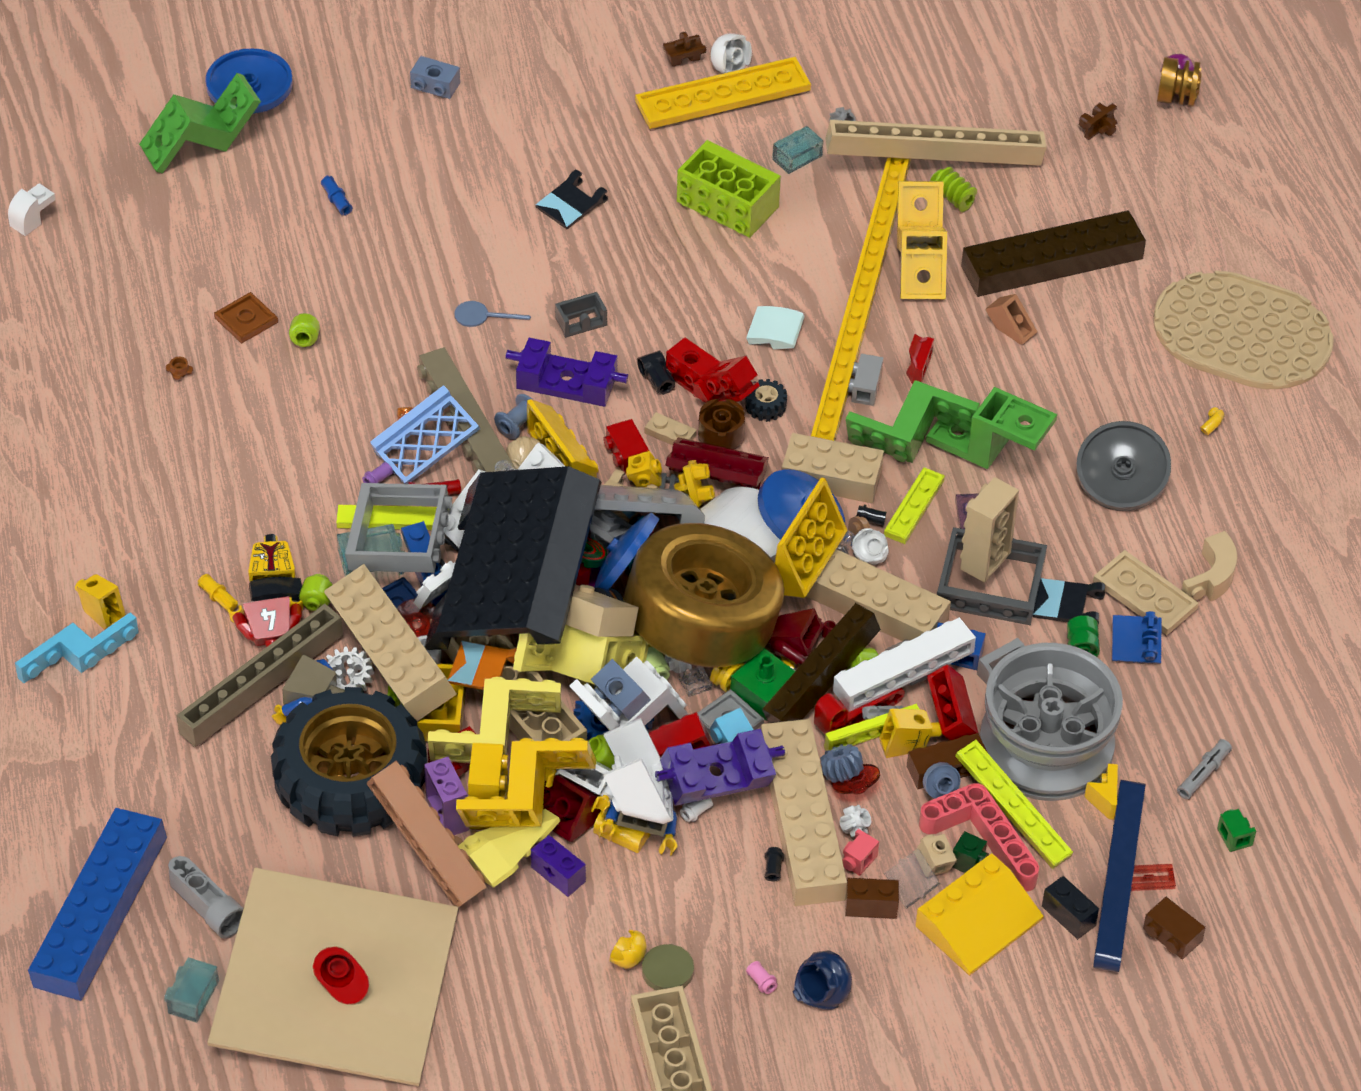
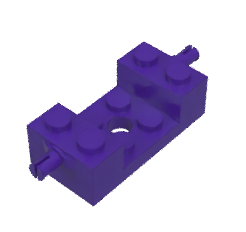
(543, 373)
(743, 767)

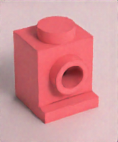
(860, 852)

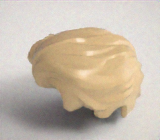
(520, 449)

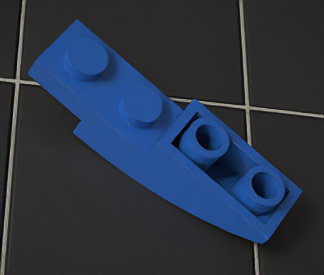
(417, 540)

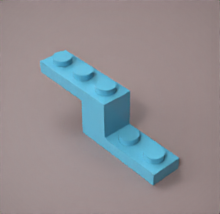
(77, 648)

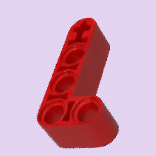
(833, 715)

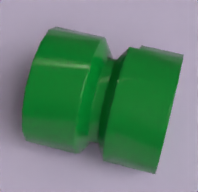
(1084, 634)

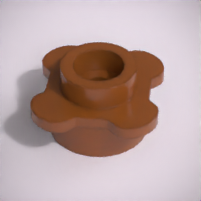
(179, 367)

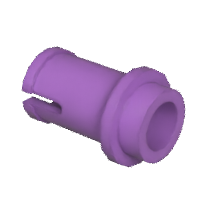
(378, 474)

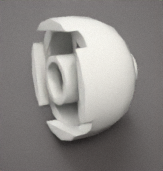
(731, 53)

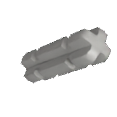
(874, 711)

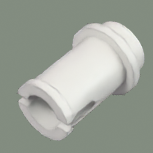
(692, 810)

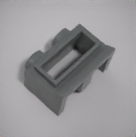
(580, 308)

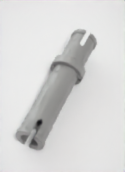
(1210, 762)

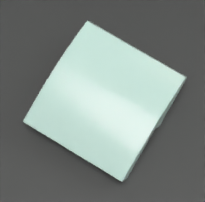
(775, 326)

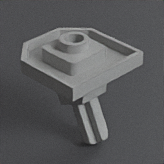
(606, 526)

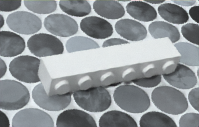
(903, 664)

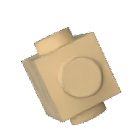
(937, 853)

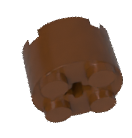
(721, 423)

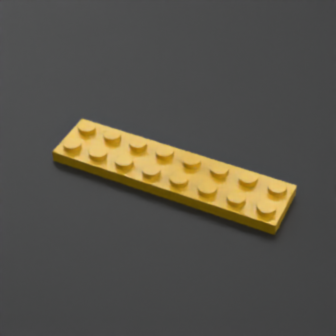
(722, 92)

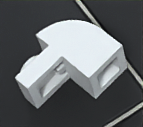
(26, 208)

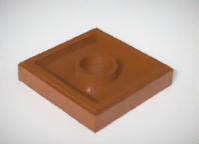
(246, 317)

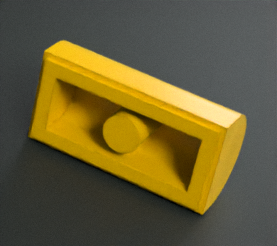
(623, 836)

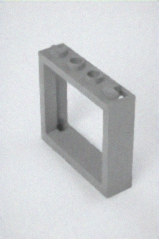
(397, 494)

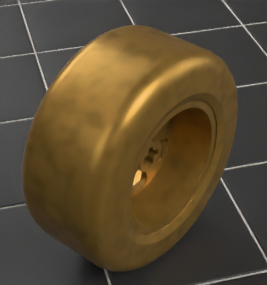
(704, 594)

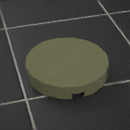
(667, 967)

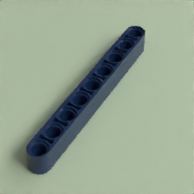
(1119, 876)

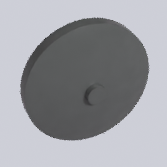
(1123, 466)

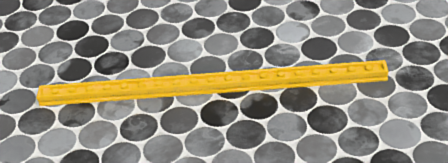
(860, 301)

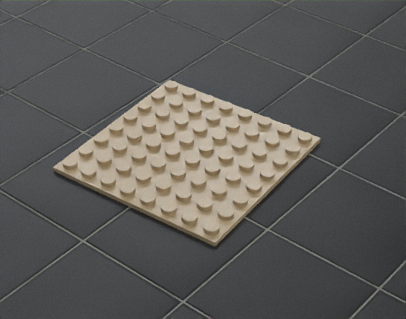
(283, 1012)

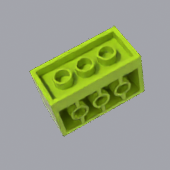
(728, 188)

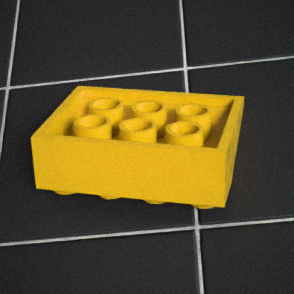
(810, 541)
(978, 914)

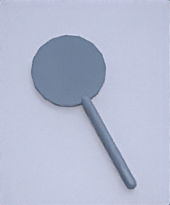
(475, 314)

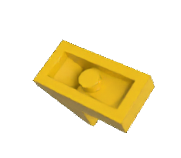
(1104, 794)

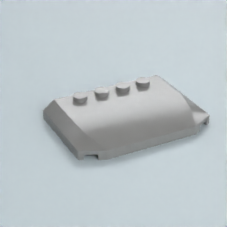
(649, 500)

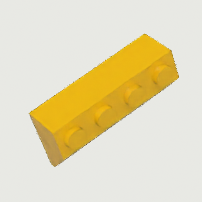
(552, 432)

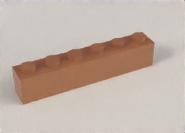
(426, 834)

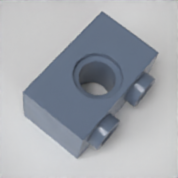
(435, 77)
(631, 697)

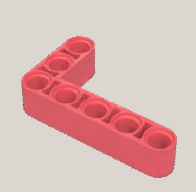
(977, 805)

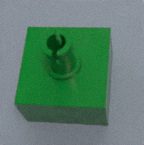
(760, 680)

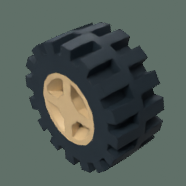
(767, 400)

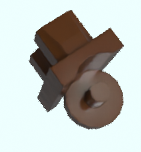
(685, 47)
(1101, 122)

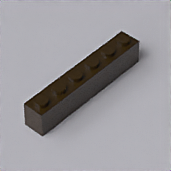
(818, 671)

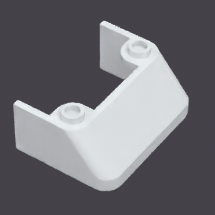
(633, 775)

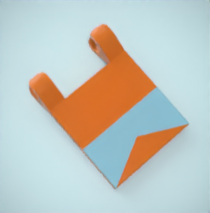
(477, 663)

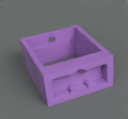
(442, 792)

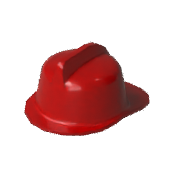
(341, 975)

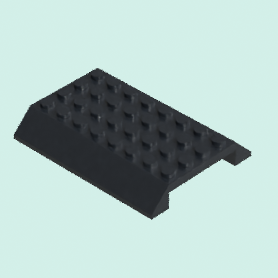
(517, 555)

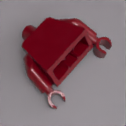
(797, 633)

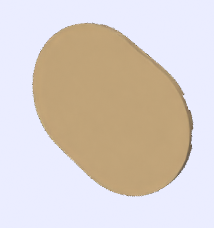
(1243, 330)

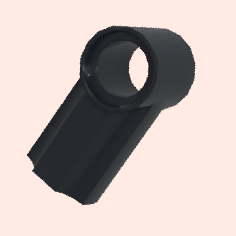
(654, 367)

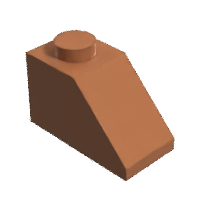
(1011, 318)

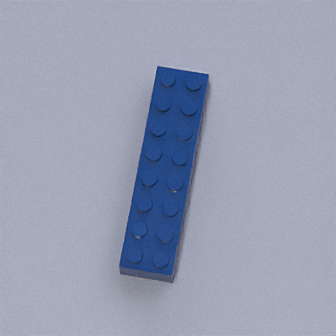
(97, 904)

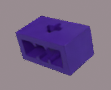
(558, 865)

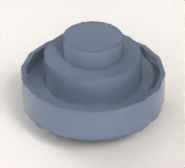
(941, 779)

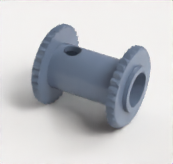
(509, 423)

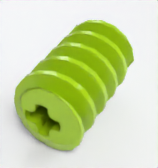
(955, 188)

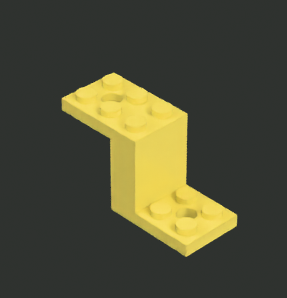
(578, 654)
(499, 699)

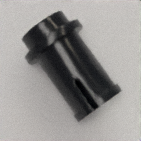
(872, 515)
(773, 863)

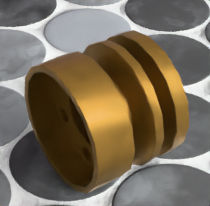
(1179, 81)

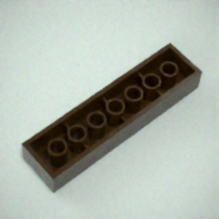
(1053, 253)

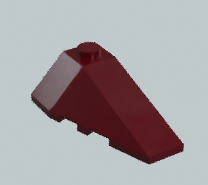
(572, 806)

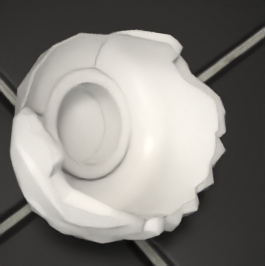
(870, 546)

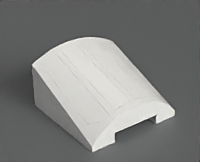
(739, 512)

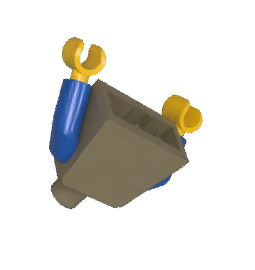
(305, 681)
(667, 829)

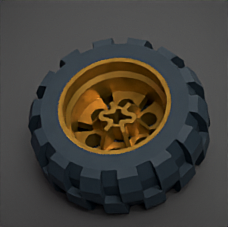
(330, 727)

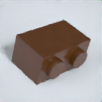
(872, 898)
(1174, 928)

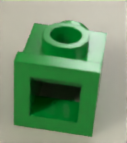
(1235, 830)

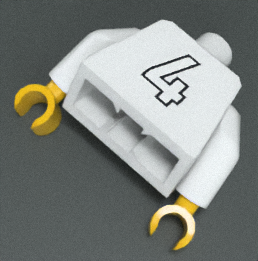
(590, 779)

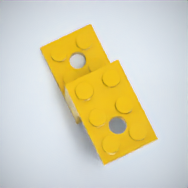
(922, 240)
(526, 783)

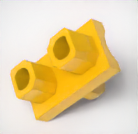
(691, 484)

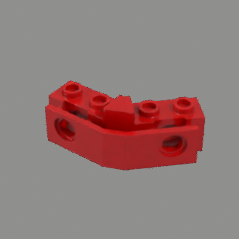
(709, 377)

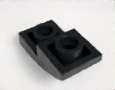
(274, 588)

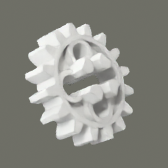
(355, 661)

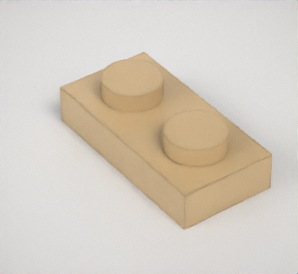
(668, 429)

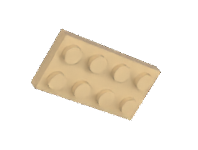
(1145, 591)

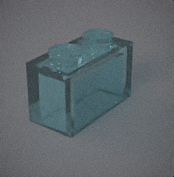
(797, 149)
(192, 989)

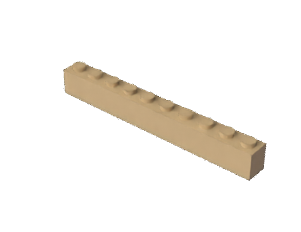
(935, 142)

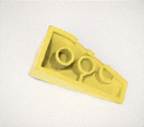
(499, 849)

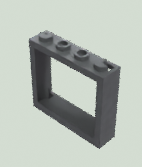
(991, 605)

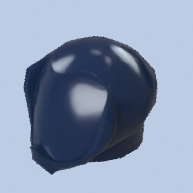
(823, 980)

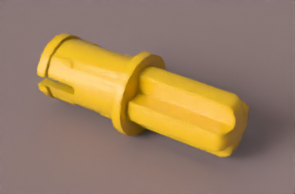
(217, 592)

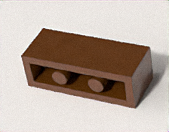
(945, 751)

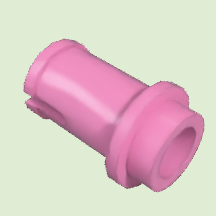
(766, 982)

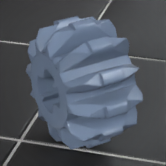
(842, 763)

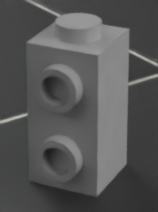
(867, 379)

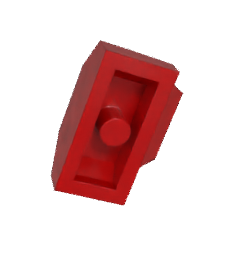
(920, 354)

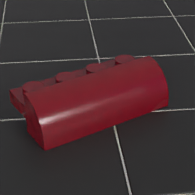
(723, 463)

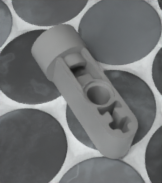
(217, 908)

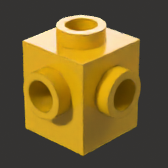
(644, 470)

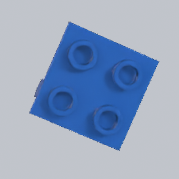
(1137, 638)

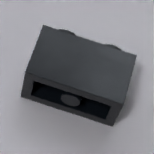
(1070, 907)

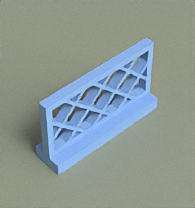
(416, 419)

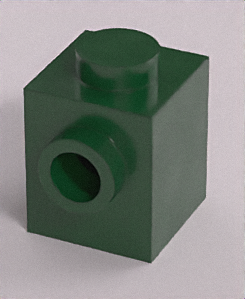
(969, 851)

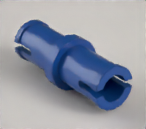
(336, 195)

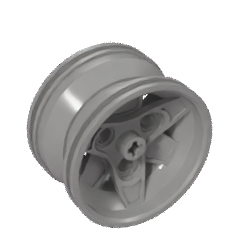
(1049, 748)

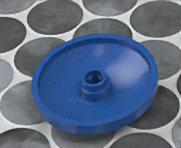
(264, 71)
(783, 497)
(624, 550)

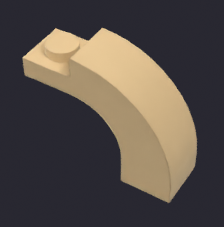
(1222, 557)

